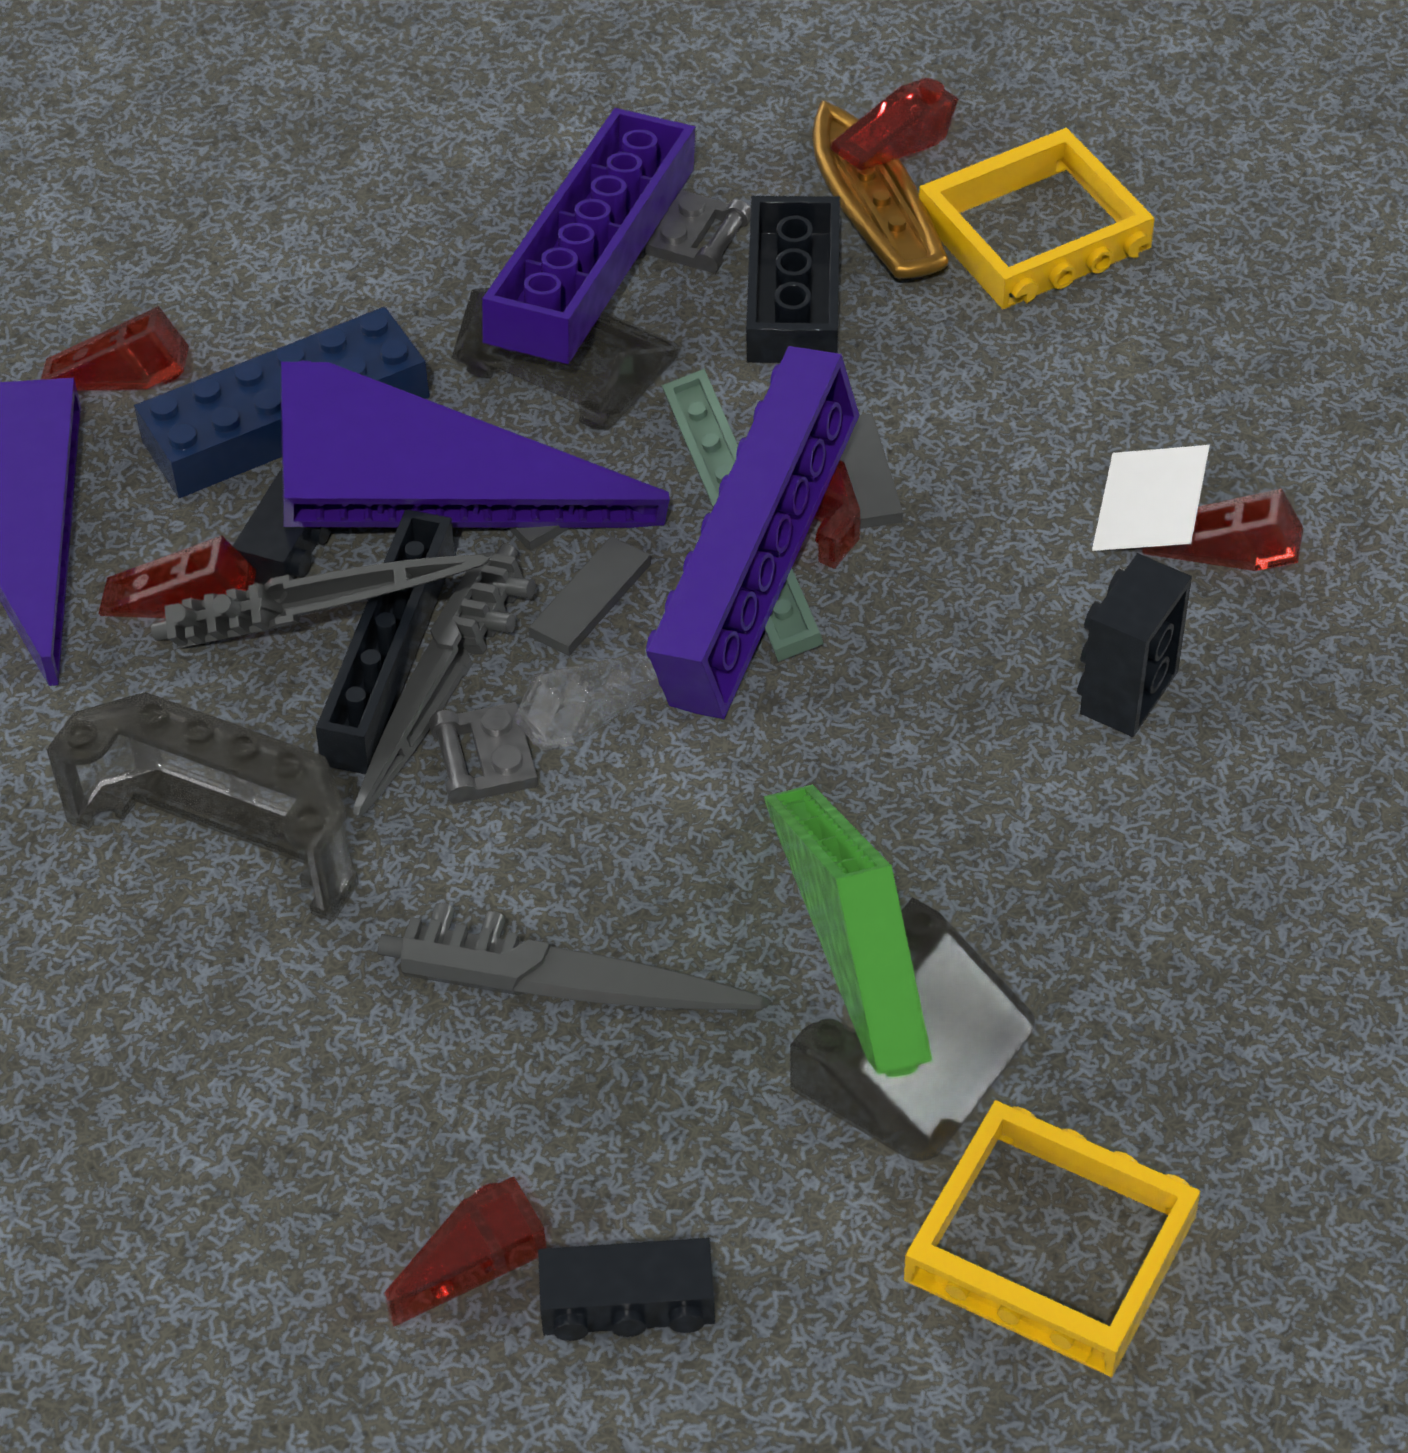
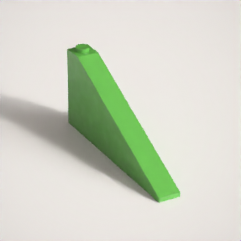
(858, 924)

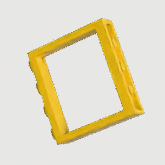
(1019, 168)
(1021, 1308)

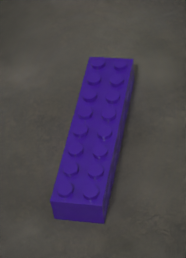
(588, 236)
(753, 533)

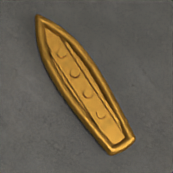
(879, 202)

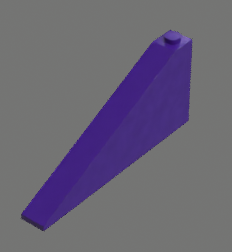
(371, 451)
(36, 510)

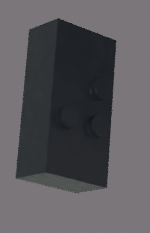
(792, 276)

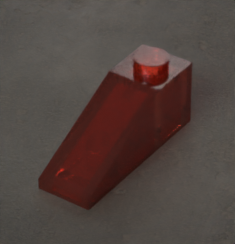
(901, 124)
(124, 357)
(1242, 534)
(178, 576)
(474, 1245)

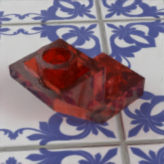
(839, 519)

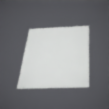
(1151, 498)

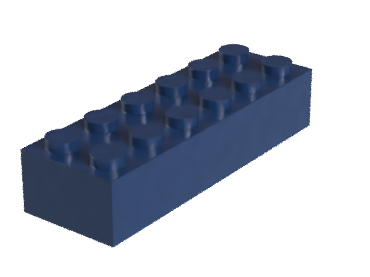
(234, 416)

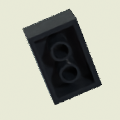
(1133, 643)

